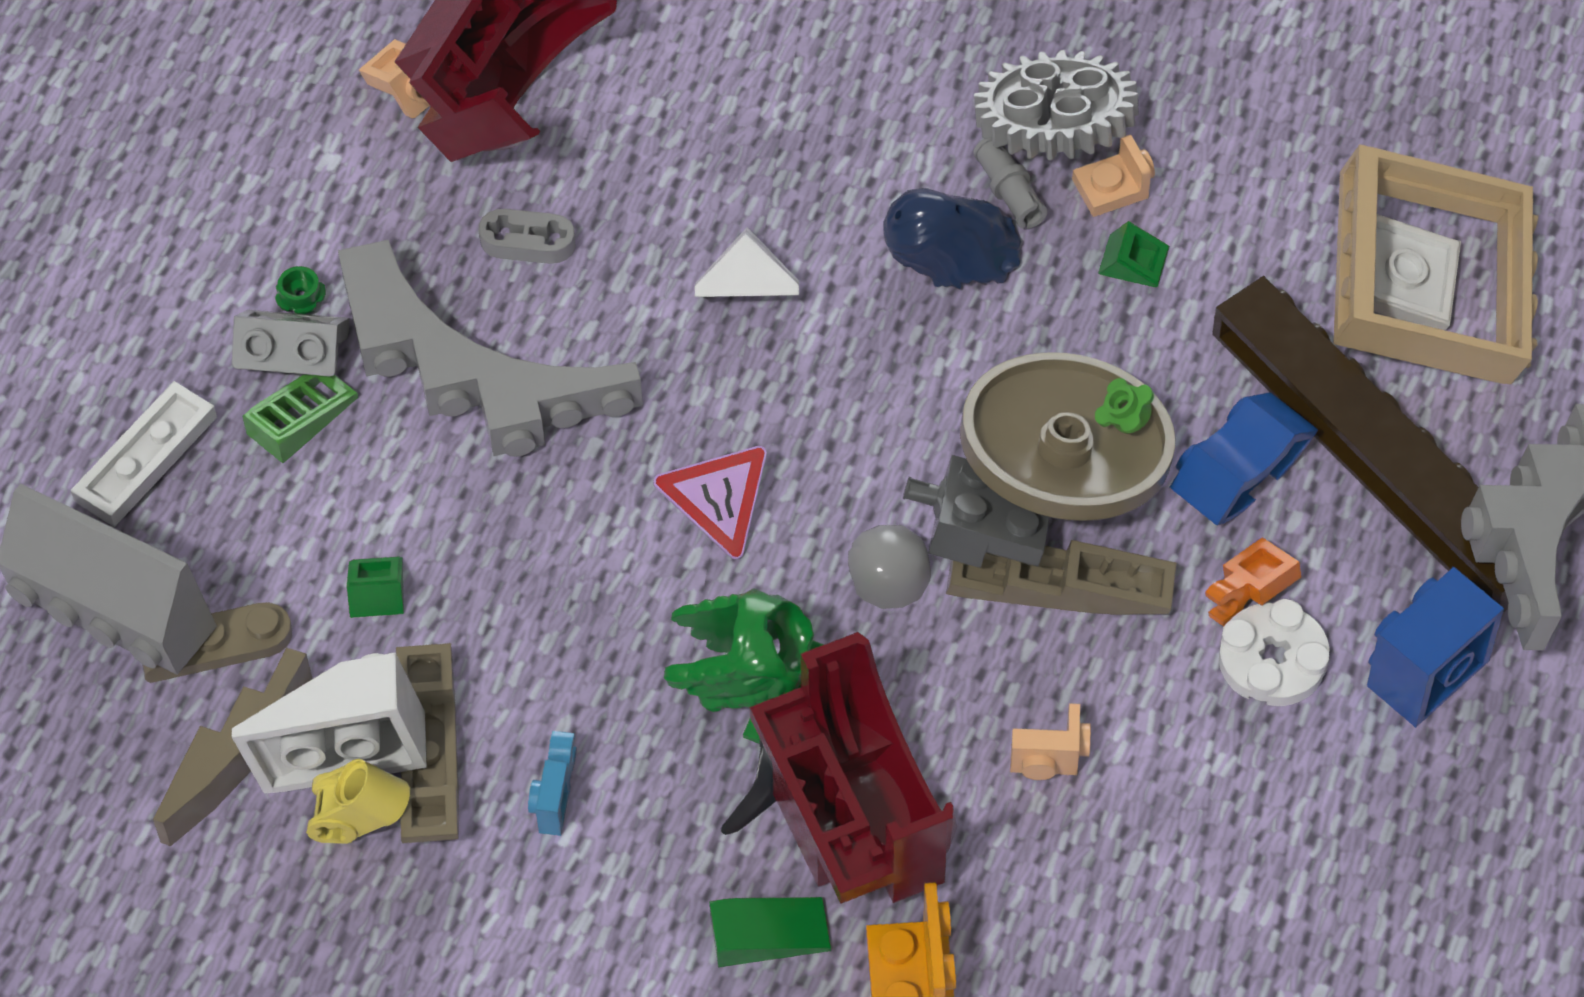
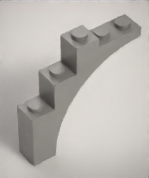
(458, 374)
(1523, 524)

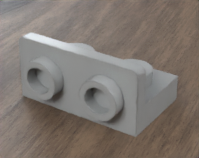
(287, 342)

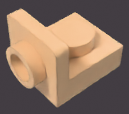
(386, 76)
(1115, 180)

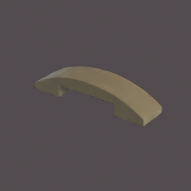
(434, 790)

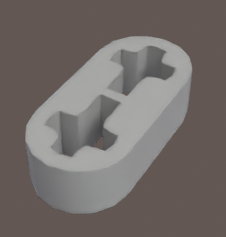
(527, 236)

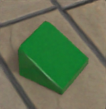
(1134, 256)
(375, 587)

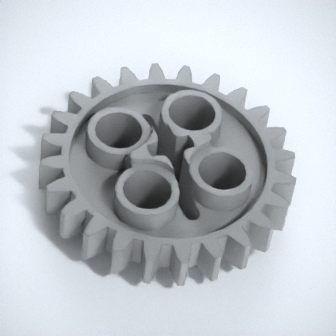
(1056, 105)

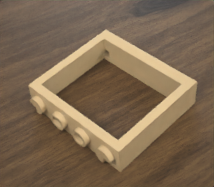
(1455, 190)

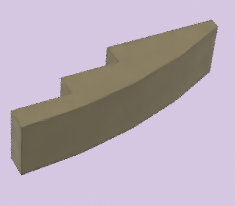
(1073, 579)
(214, 762)

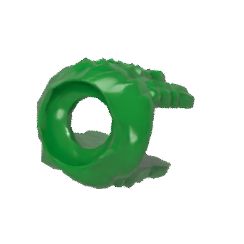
(745, 631)

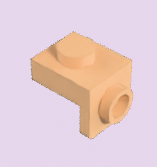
(1050, 752)

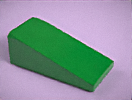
(767, 928)

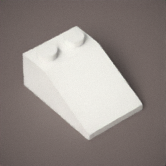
(342, 715)

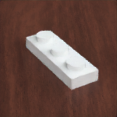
(143, 453)

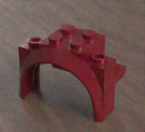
(481, 58)
(852, 778)

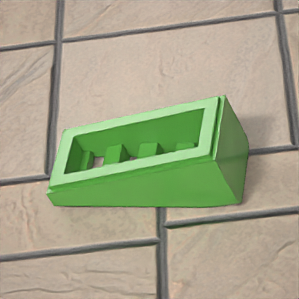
(288, 440)

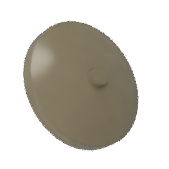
(1038, 441)

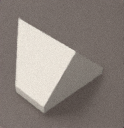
(747, 270)

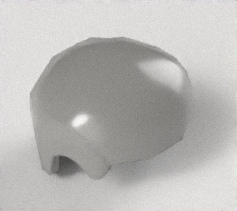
(889, 566)

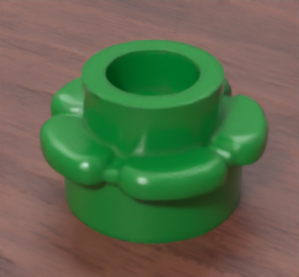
(299, 279)

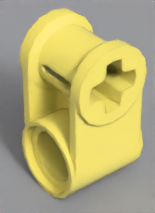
(355, 802)

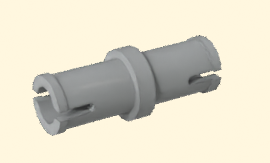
(1010, 183)

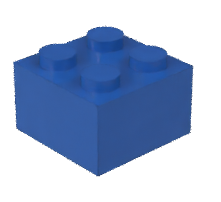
(1433, 645)

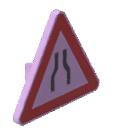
(718, 495)

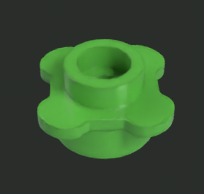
(1133, 414)

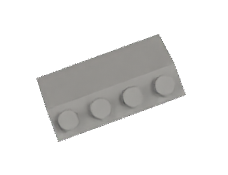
(102, 581)

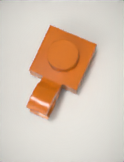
(1254, 573)

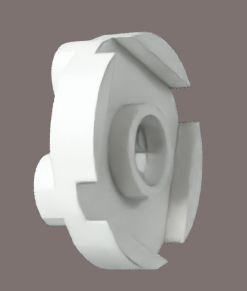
(1283, 626)

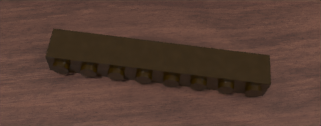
(1356, 423)

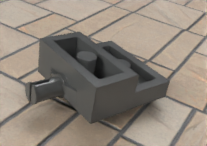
(977, 519)

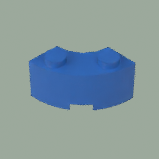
(1255, 442)

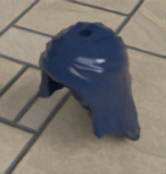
(951, 238)

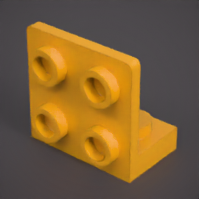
(913, 956)

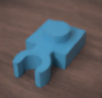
(550, 795)

